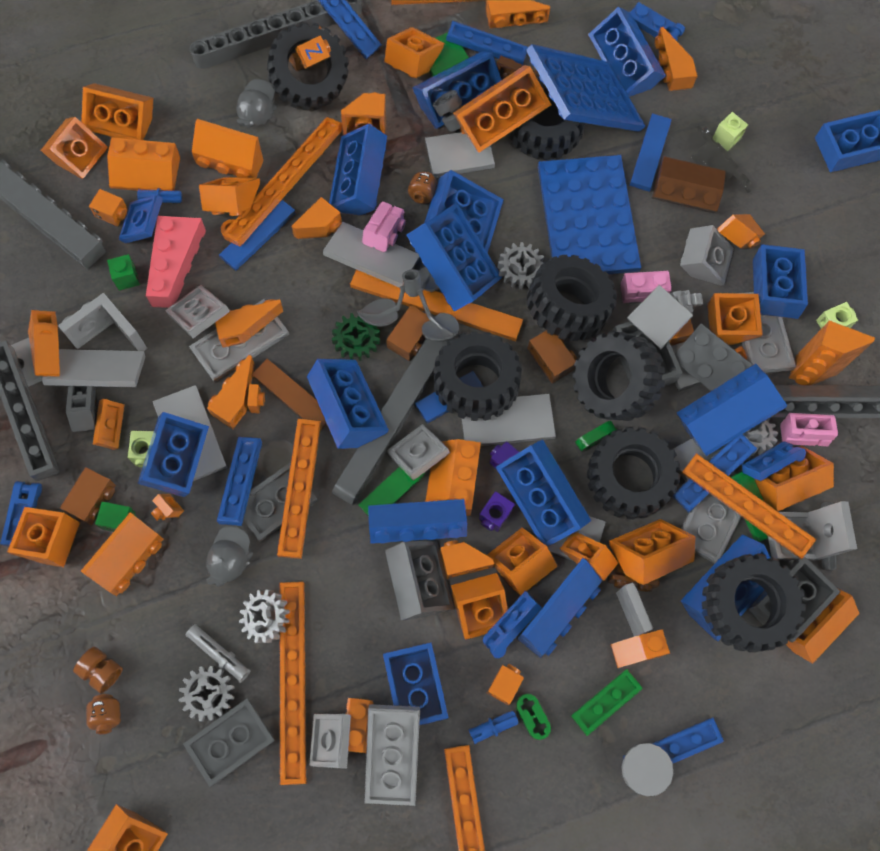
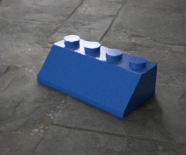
(627, 51)
(468, 78)
(358, 171)
(346, 402)
(731, 409)
(543, 493)
(417, 521)
(745, 593)
(560, 609)

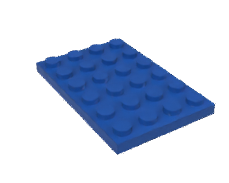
(585, 89)
(590, 212)

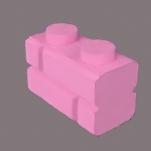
(383, 227)
(638, 286)
(809, 429)

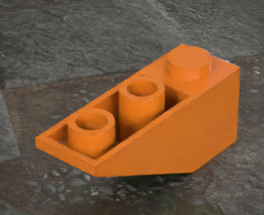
(515, 12)
(676, 62)
(245, 322)
(44, 343)
(232, 400)

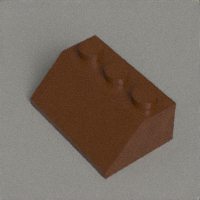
(689, 184)

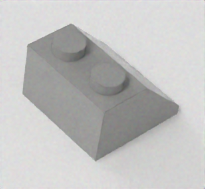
(707, 255)

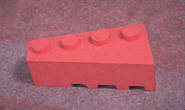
(172, 253)

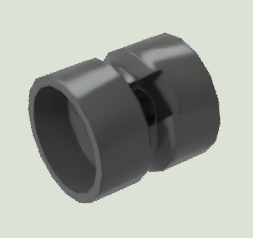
(446, 106)

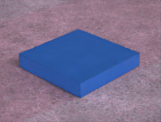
(140, 219)

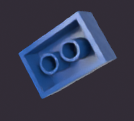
(850, 141)
(780, 281)
(173, 454)
(416, 682)

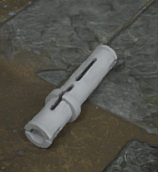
(224, 658)

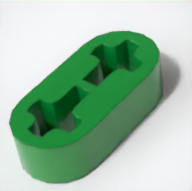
(595, 436)
(538, 713)

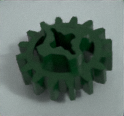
(366, 334)

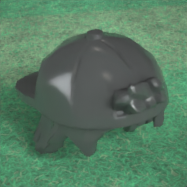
(256, 104)
(228, 556)

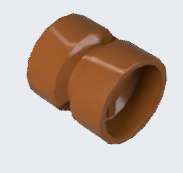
(97, 669)

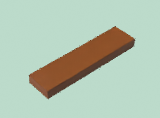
(289, 392)

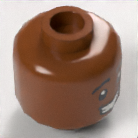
(422, 187)
(103, 713)

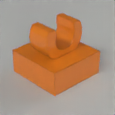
(166, 507)

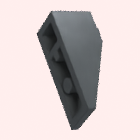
(81, 408)

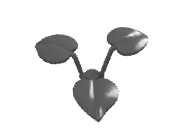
(383, 311)

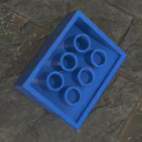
(475, 202)
(454, 257)

